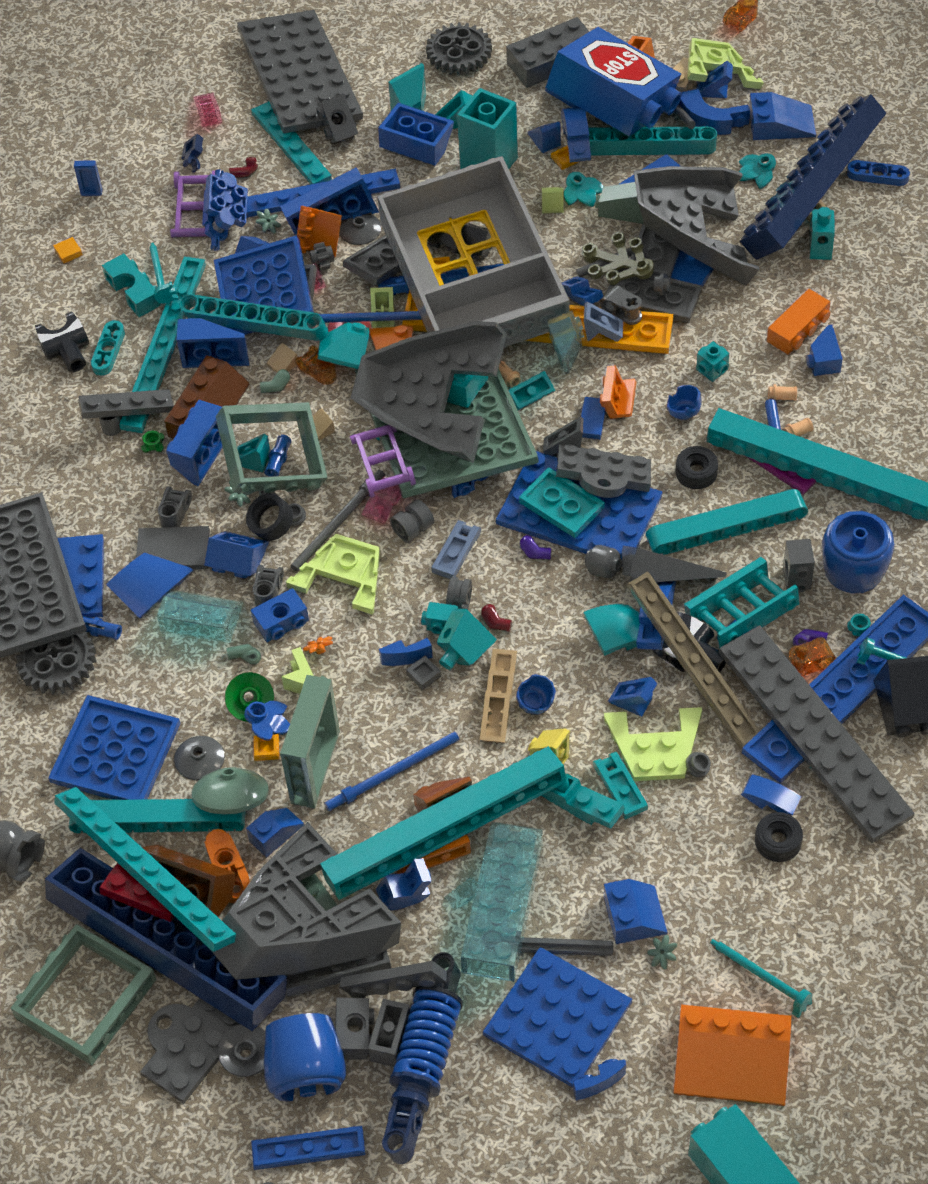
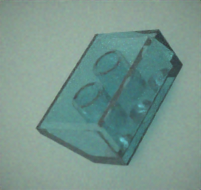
(199, 615)

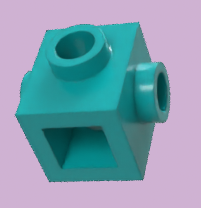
(712, 361)

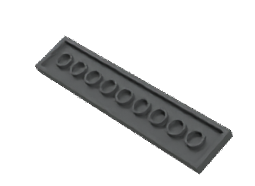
(816, 734)

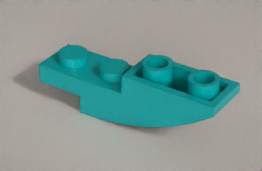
(585, 803)

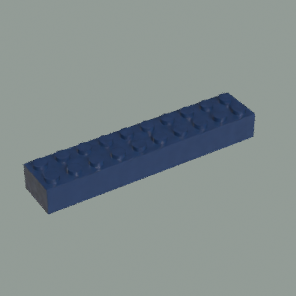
(812, 177)
(160, 943)

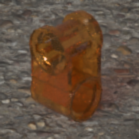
(741, 14)
(320, 370)
(811, 656)

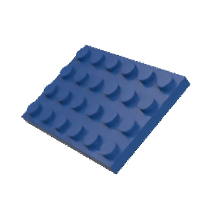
(618, 524)

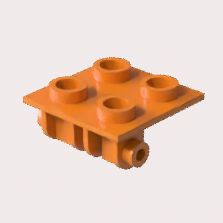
(318, 227)

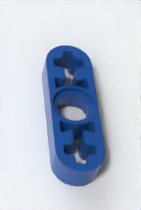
(885, 168)

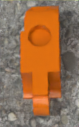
(221, 849)

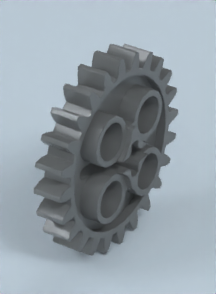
(459, 48)
(57, 663)

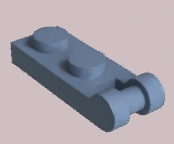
(455, 550)

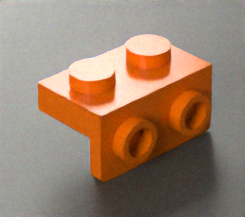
(617, 394)

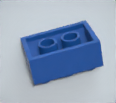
(415, 133)
(196, 443)

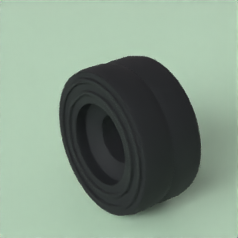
(700, 456)
(775, 850)

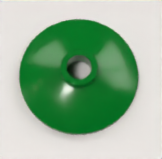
(243, 683)

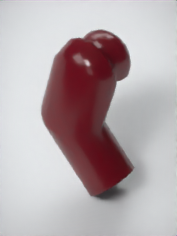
(246, 170)
(493, 620)

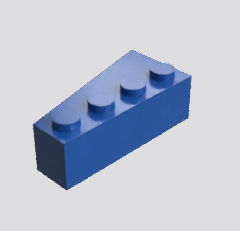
(343, 196)

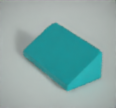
(531, 390)

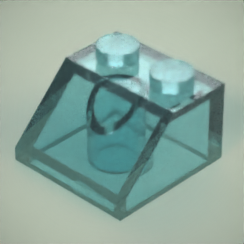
(566, 335)

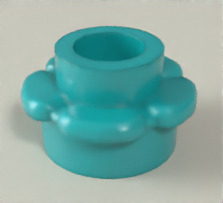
(858, 619)

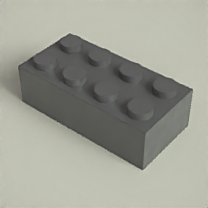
(534, 56)

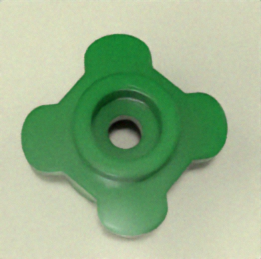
(152, 436)

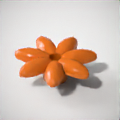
(318, 645)

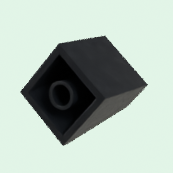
(904, 695)

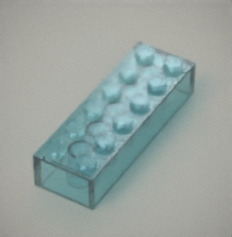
(502, 902)

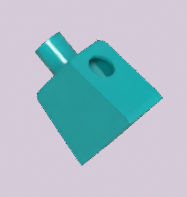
(822, 224)
(463, 639)

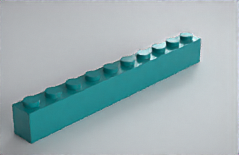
(819, 462)
(443, 823)

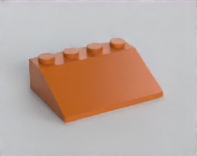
(732, 1055)

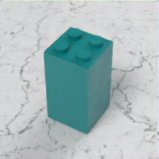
(487, 129)
(735, 1152)

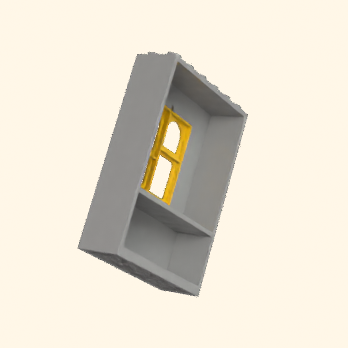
(513, 295)

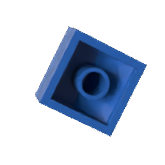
(235, 553)
(633, 910)

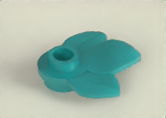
(756, 169)
(583, 191)

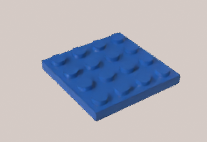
(266, 276)
(114, 750)
(557, 1017)

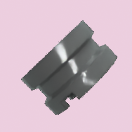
(459, 592)

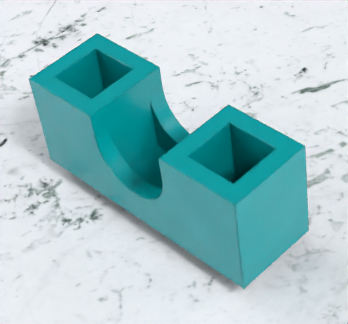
(123, 273)

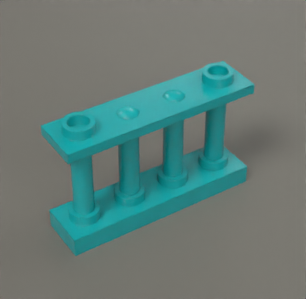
(739, 585)

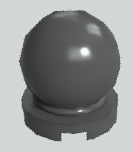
(19, 850)

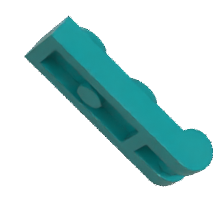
(620, 784)

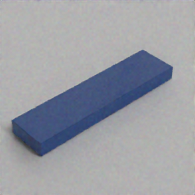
(308, 1147)

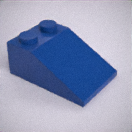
(779, 117)
(199, 336)

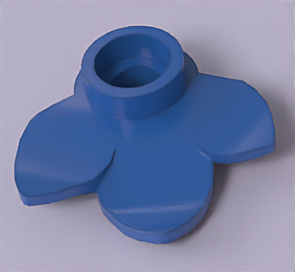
(267, 719)

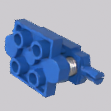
(223, 206)

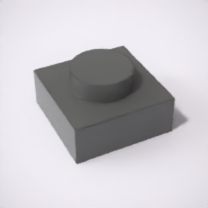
(423, 672)

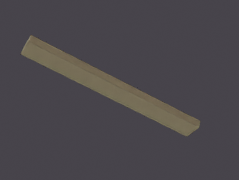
(693, 659)

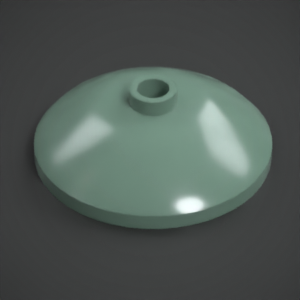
(230, 791)

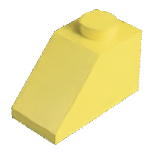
(557, 741)

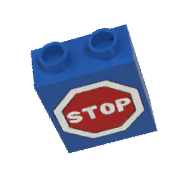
(614, 81)

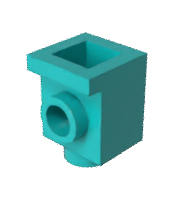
(436, 616)

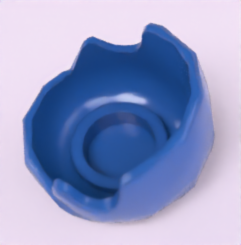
(685, 402)
(535, 690)

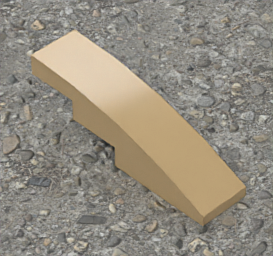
(498, 696)

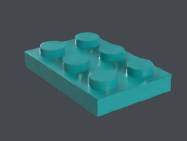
(561, 502)

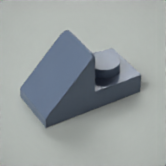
(601, 322)

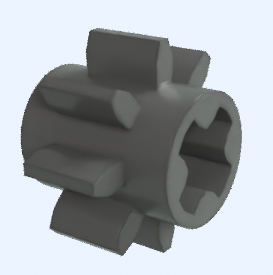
(321, 256)

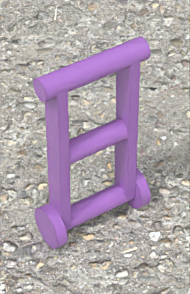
(179, 182)
(372, 485)

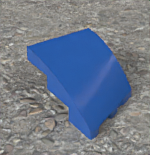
(147, 582)

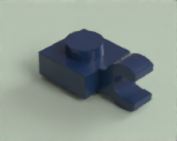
(191, 151)

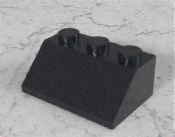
(471, 235)

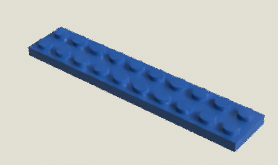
(845, 683)

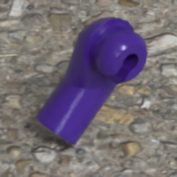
(532, 550)
(808, 635)

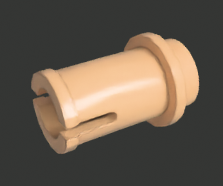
(510, 377)
(782, 393)
(800, 428)

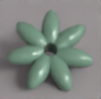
(267, 221)
(239, 497)
(662, 952)

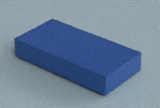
(88, 178)
(593, 418)

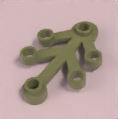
(641, 268)

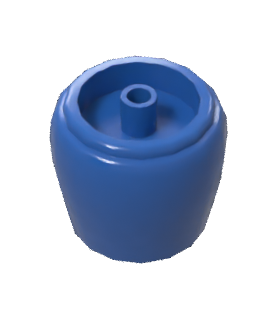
(857, 551)
(302, 1054)

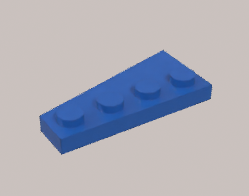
(86, 570)

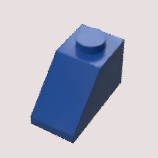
(825, 353)
(273, 829)

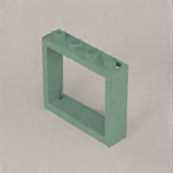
(271, 413)
(310, 741)
(115, 1017)

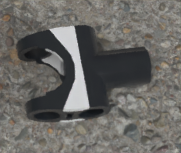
(65, 342)
(703, 635)

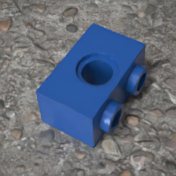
(284, 605)

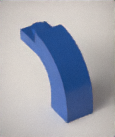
(707, 116)
(577, 133)

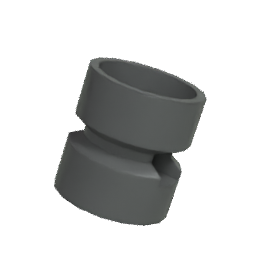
(414, 519)

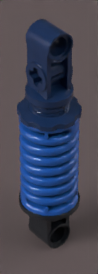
(421, 1059)

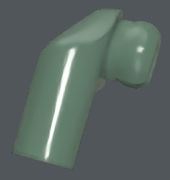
(277, 384)
(245, 652)

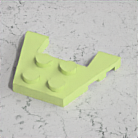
(708, 55)
(345, 562)
(655, 754)

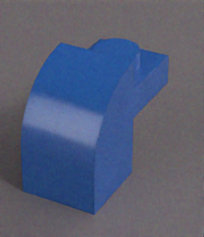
(405, 888)

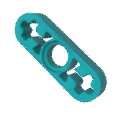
(105, 340)

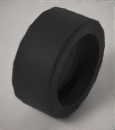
(258, 508)

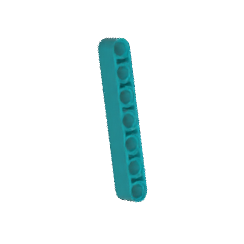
(653, 141)
(261, 323)
(726, 522)
(165, 816)

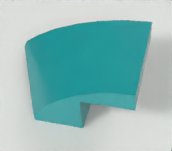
(613, 626)

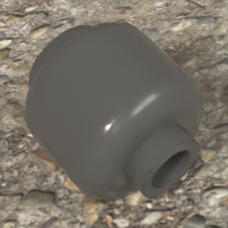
(603, 561)

